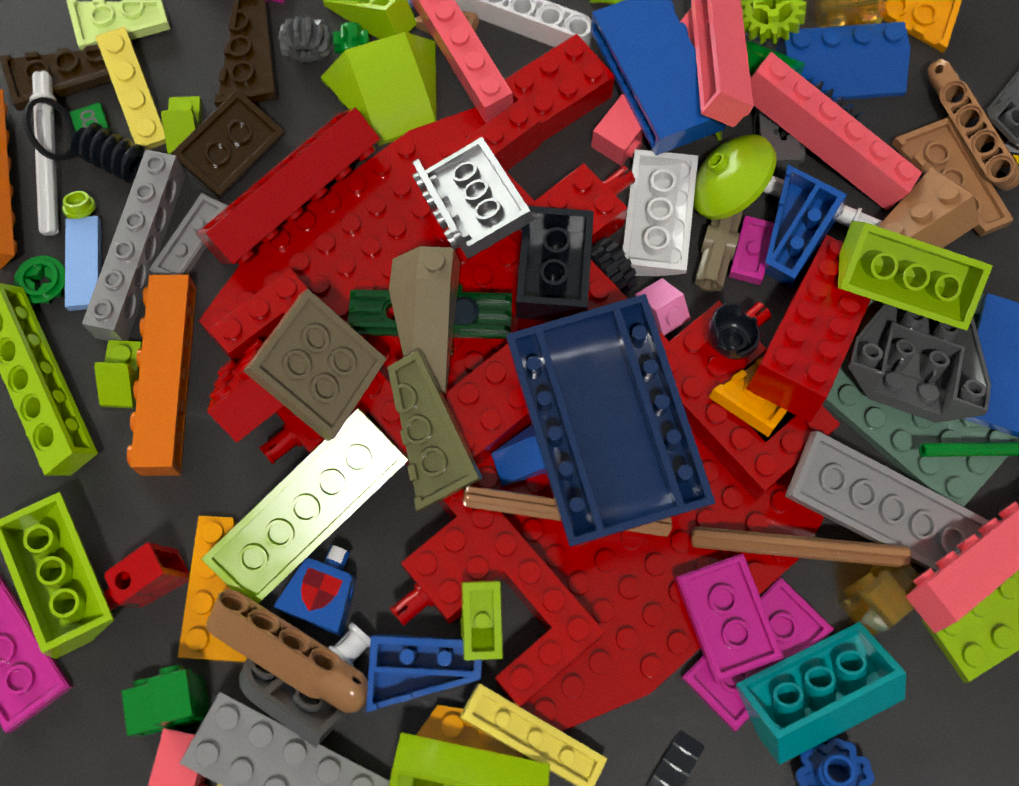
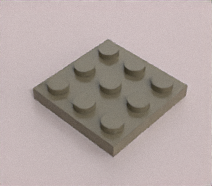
(316, 365)

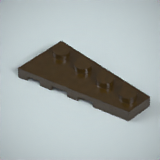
(248, 54)
(69, 72)

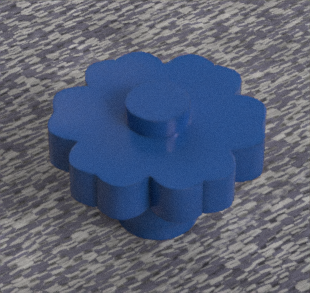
(834, 766)

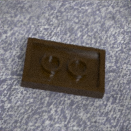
(228, 143)

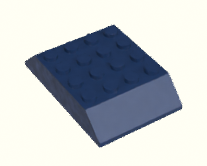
(608, 420)

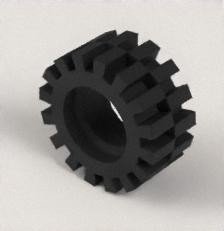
(614, 264)

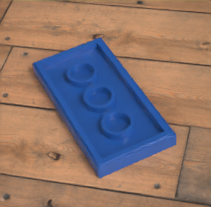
(999, 341)

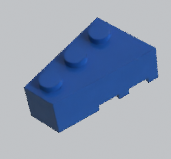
(801, 223)
(415, 666)

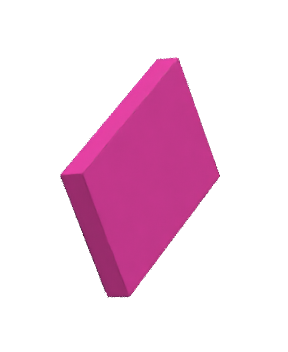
(728, 618)

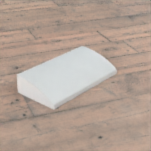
(660, 213)

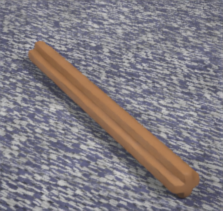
(537, 507)
(801, 547)

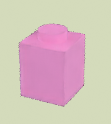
(666, 305)

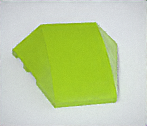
(388, 83)

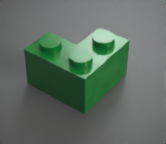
(165, 701)

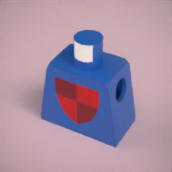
(320, 592)

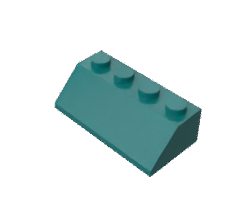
(821, 692)

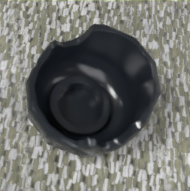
(733, 332)

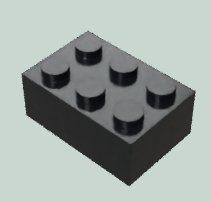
(554, 264)

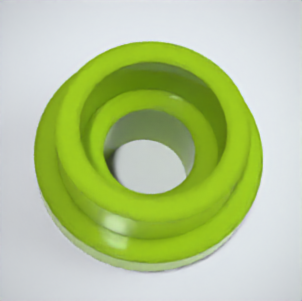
(78, 205)

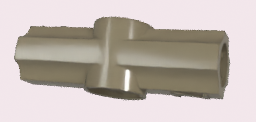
(717, 252)

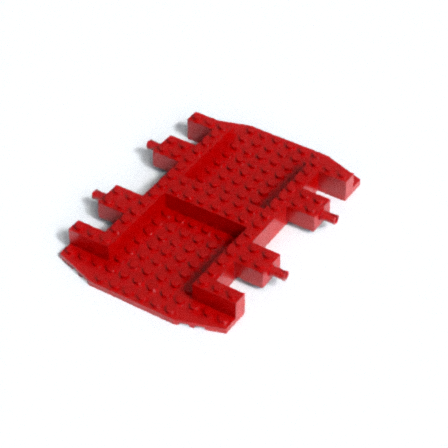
(605, 603)

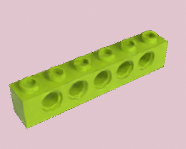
(40, 389)

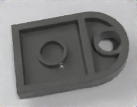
(305, 716)

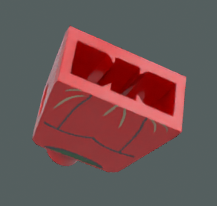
(145, 576)

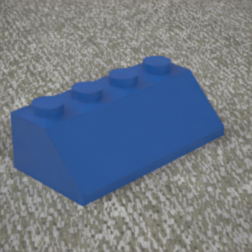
(853, 58)

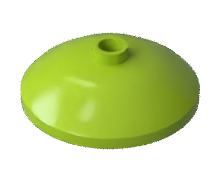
(734, 176)

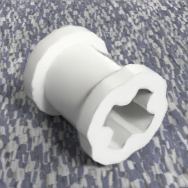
(351, 644)

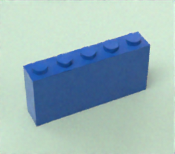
(654, 70)

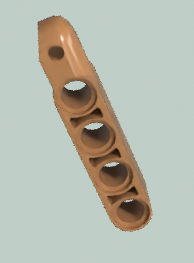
(947, 86)
(286, 651)

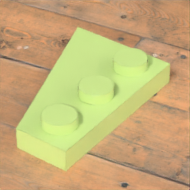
(98, 17)

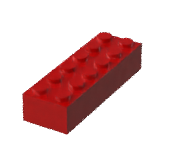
(287, 187)
(810, 338)

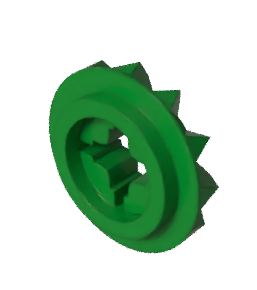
(33, 270)

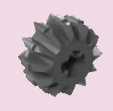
(304, 39)

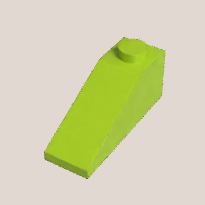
(379, 17)

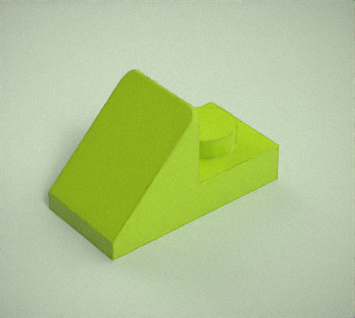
(181, 119)
(117, 374)
(481, 620)

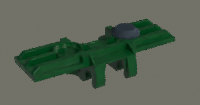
(475, 314)

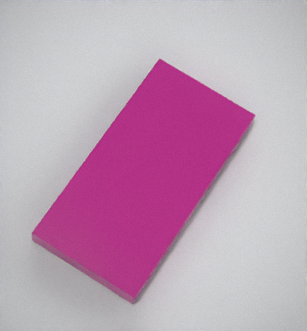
(795, 629)
(26, 675)

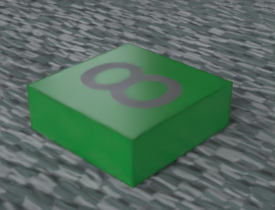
(87, 115)

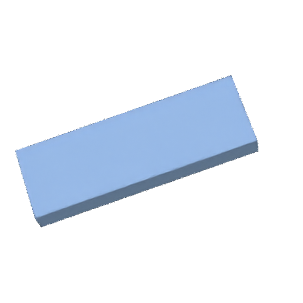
(82, 261)

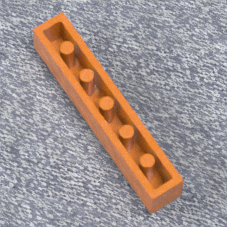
(163, 376)

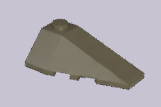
(424, 304)

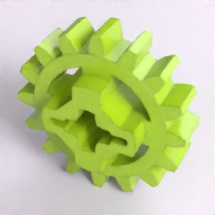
(772, 18)

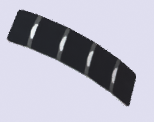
(678, 761)

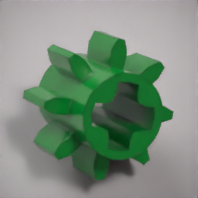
(350, 36)

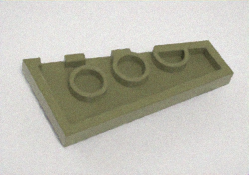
(434, 444)

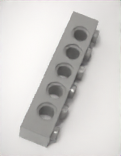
(135, 247)

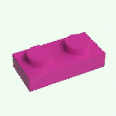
(751, 250)

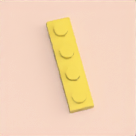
(131, 88)
(532, 737)

